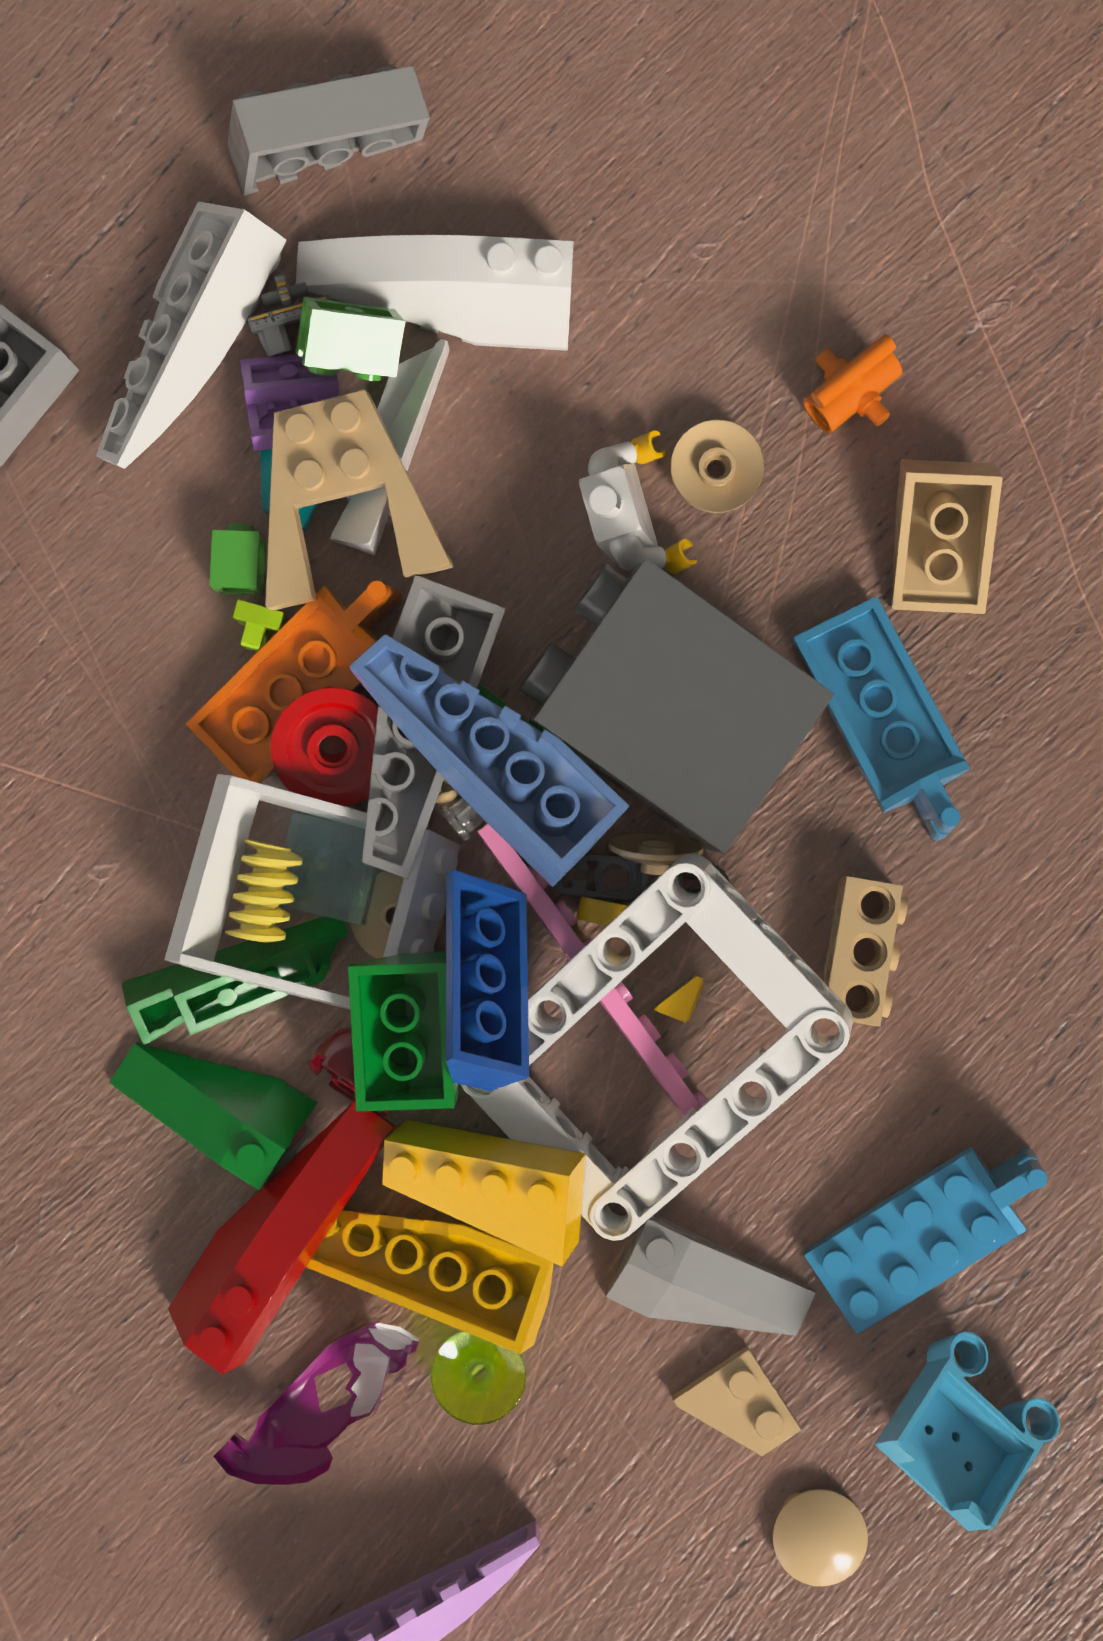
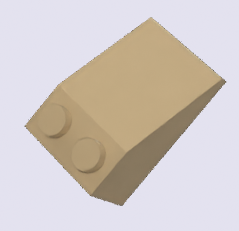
(944, 535)

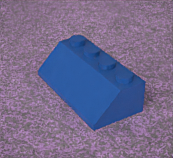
(486, 983)

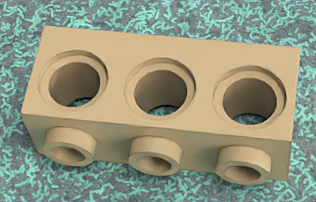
(852, 925)

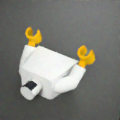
(620, 510)

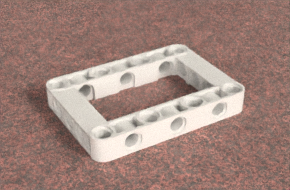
(758, 960)

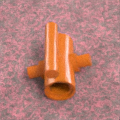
(853, 385)

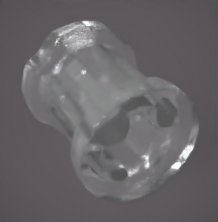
(462, 818)

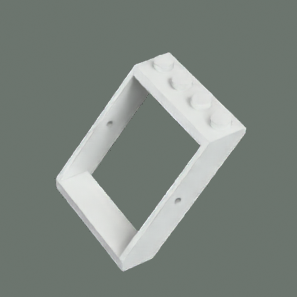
(218, 864)

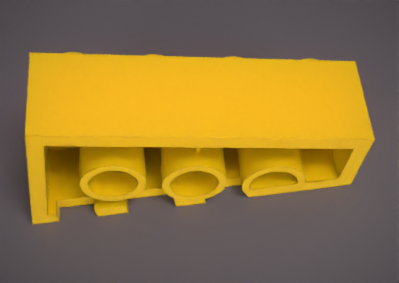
(493, 1183)

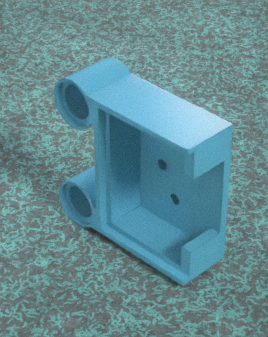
(958, 1441)

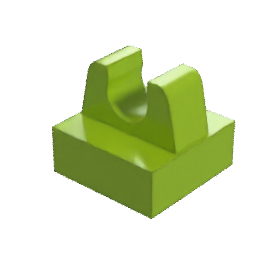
(258, 624)

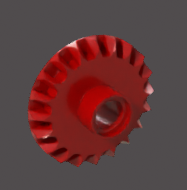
(297, 750)

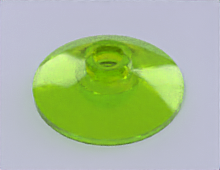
(475, 1399)

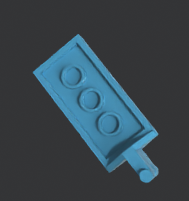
(885, 713)
(923, 1234)

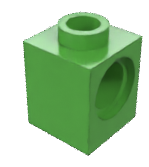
(238, 560)

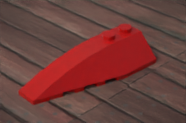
(272, 1240)

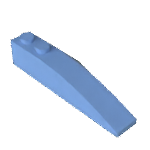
(503, 767)

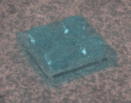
(332, 871)

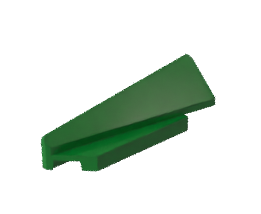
(202, 999)

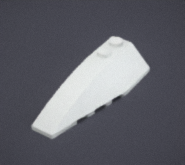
(452, 284)
(202, 306)

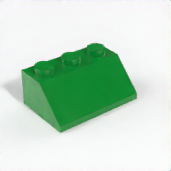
(400, 1033)

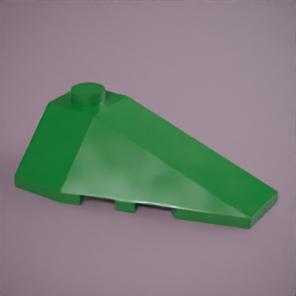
(223, 1111)

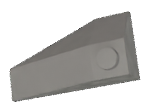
(694, 1280)

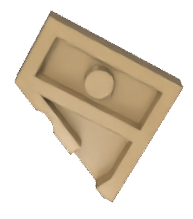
(740, 1403)

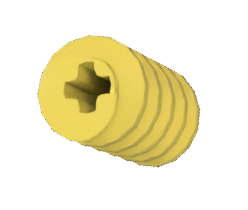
(264, 892)

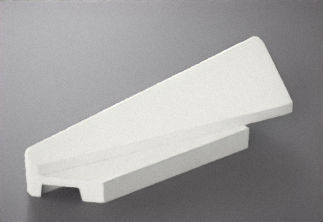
(403, 414)

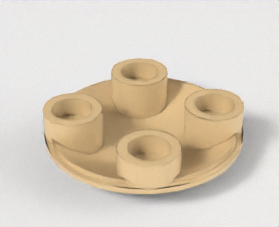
(820, 1537)

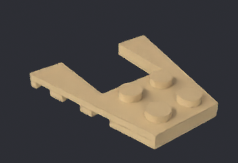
(330, 454)

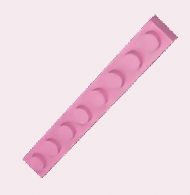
(558, 922)

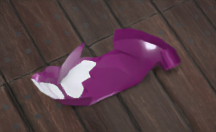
(294, 1432)

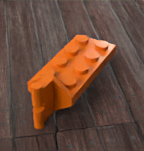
(302, 656)

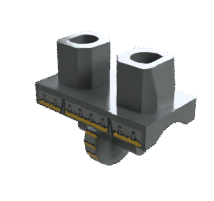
(273, 324)

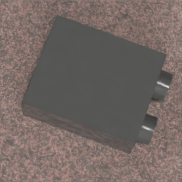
(674, 702)

